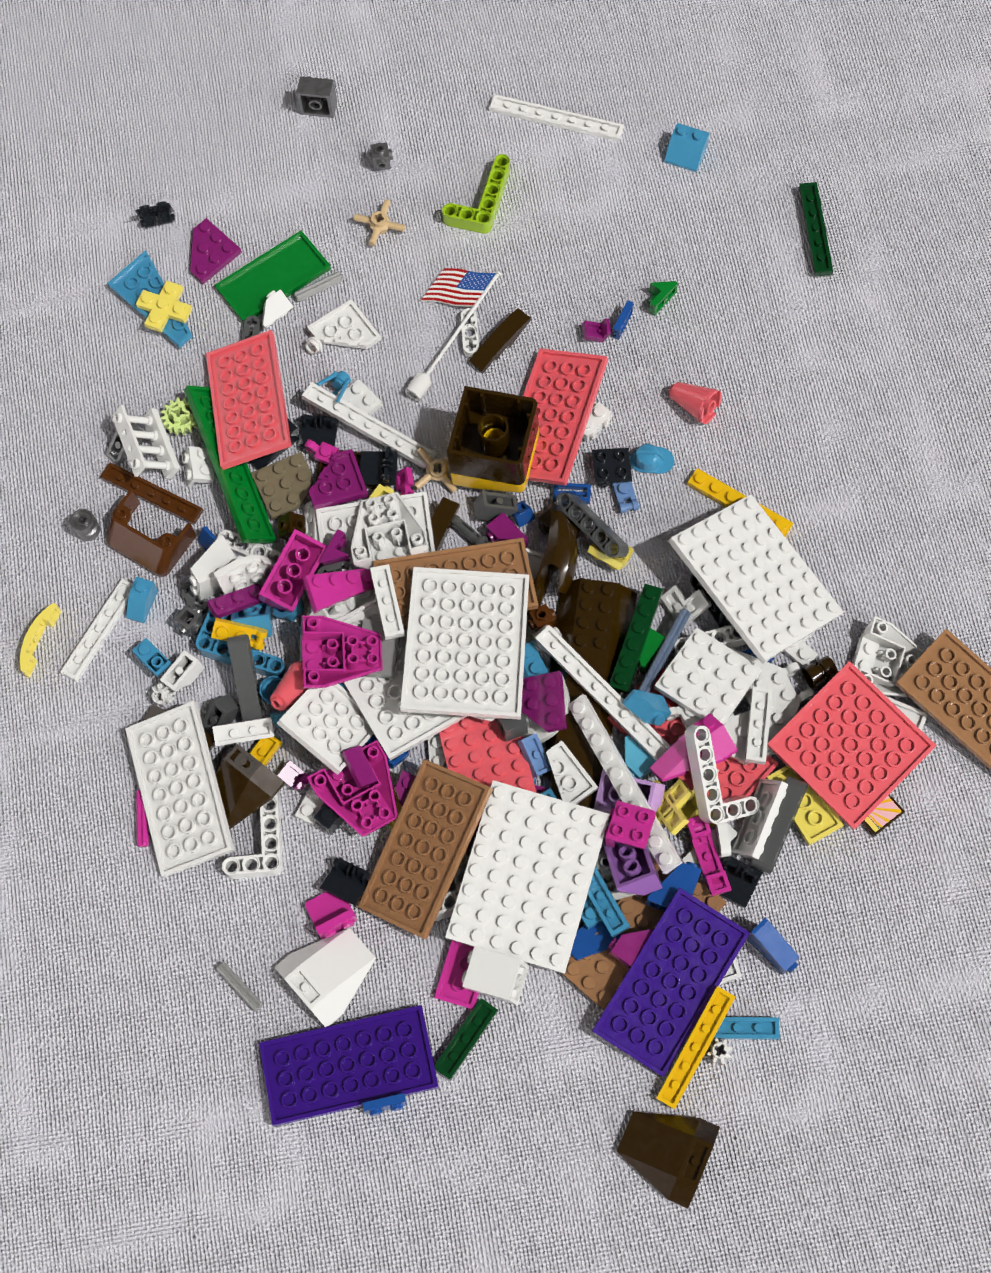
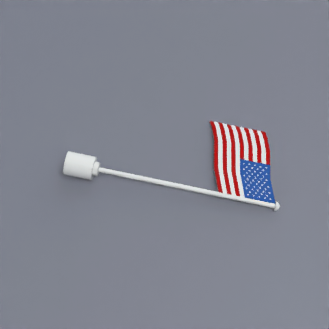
(453, 288)

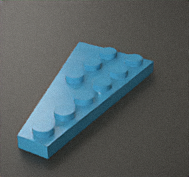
(142, 276)

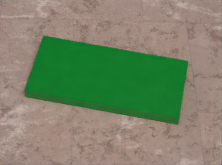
(284, 267)

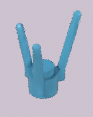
(340, 382)

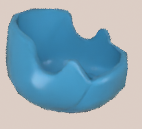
(267, 687)

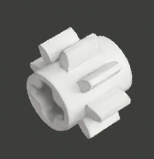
(162, 694)
(725, 1051)

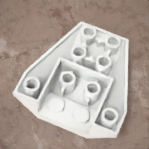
(386, 531)
(885, 655)
(328, 973)

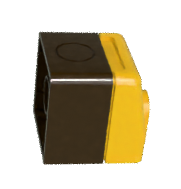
(493, 440)

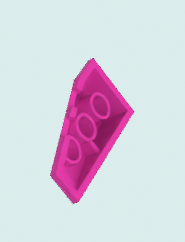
(675, 759)

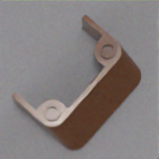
(155, 556)

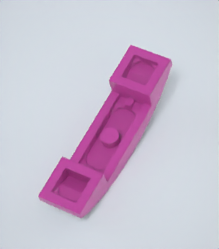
(707, 856)

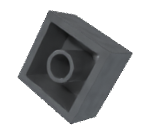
(316, 97)

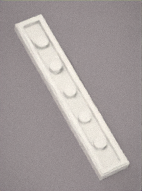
(98, 632)

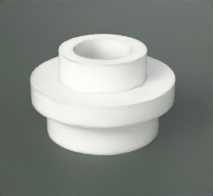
(313, 345)

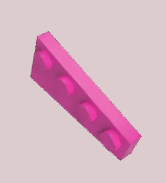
(333, 587)

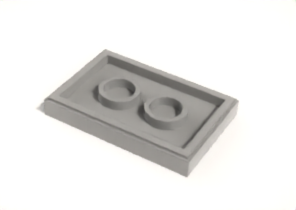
(389, 649)

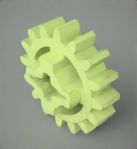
(180, 415)

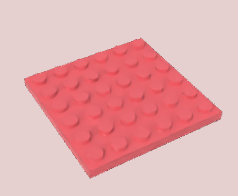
(851, 745)

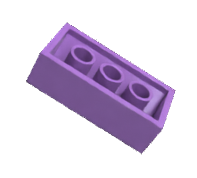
(632, 869)

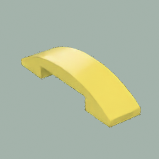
(46, 618)

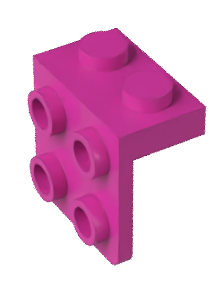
(629, 825)
(330, 914)

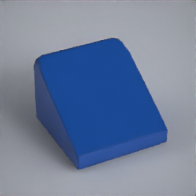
(523, 515)
(206, 538)

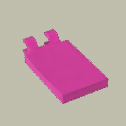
(450, 982)

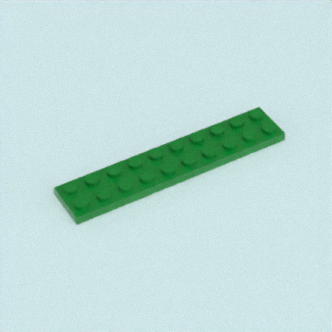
(235, 481)

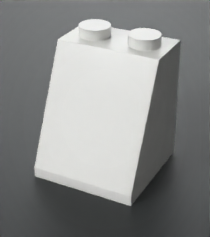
(202, 576)
(495, 975)

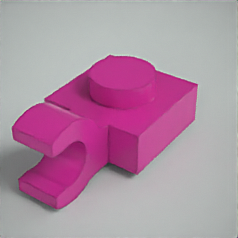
(323, 452)
(404, 481)

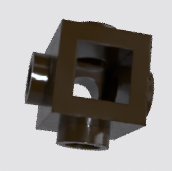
(288, 523)

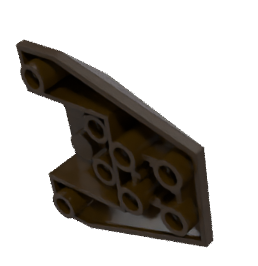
(244, 784)
(669, 1152)

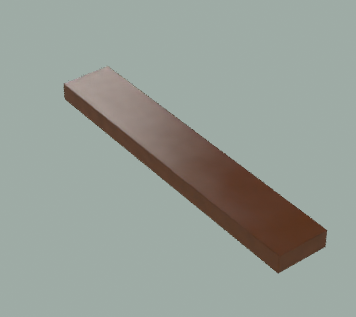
(152, 493)

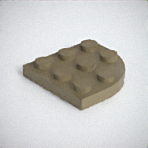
(284, 484)

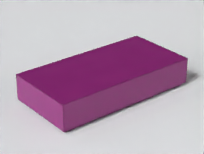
(359, 767)

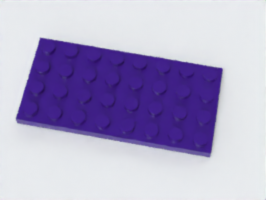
(671, 982)
(347, 1065)

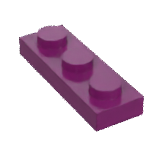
(235, 601)

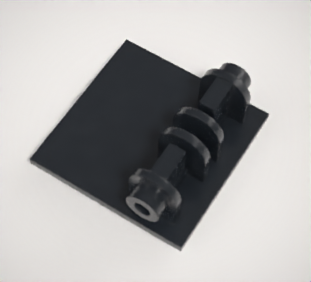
(162, 208)
(318, 429)
(611, 466)
(379, 467)
(742, 880)
(346, 881)

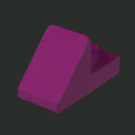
(332, 553)

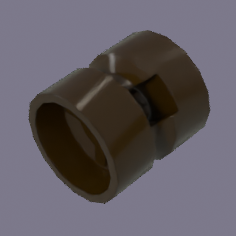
(819, 673)

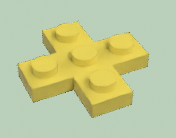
(164, 306)
(669, 811)

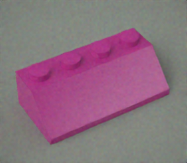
(285, 582)

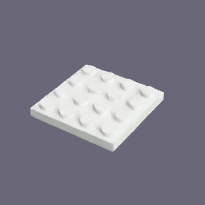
(707, 677)
(327, 724)

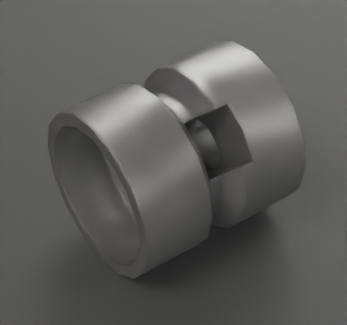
(85, 525)

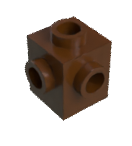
(541, 617)

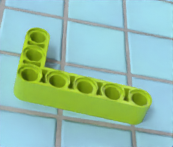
(481, 219)

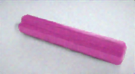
(141, 822)

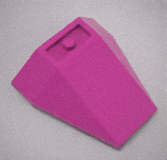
(337, 652)
(360, 808)

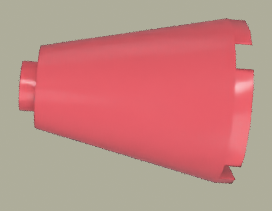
(696, 400)
(289, 688)

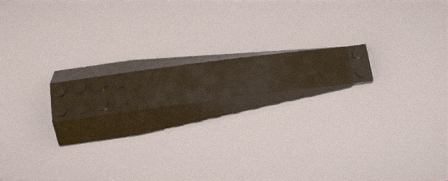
(595, 624)

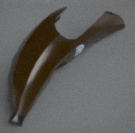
(559, 555)

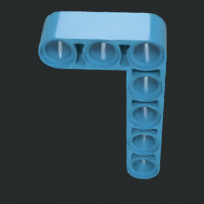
(217, 645)

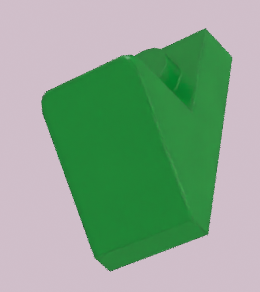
(662, 293)

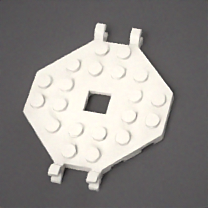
(783, 705)

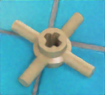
(379, 222)
(431, 475)

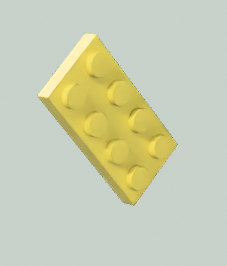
(814, 816)

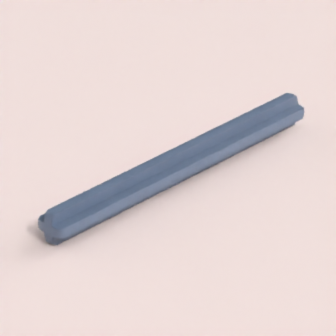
(664, 650)

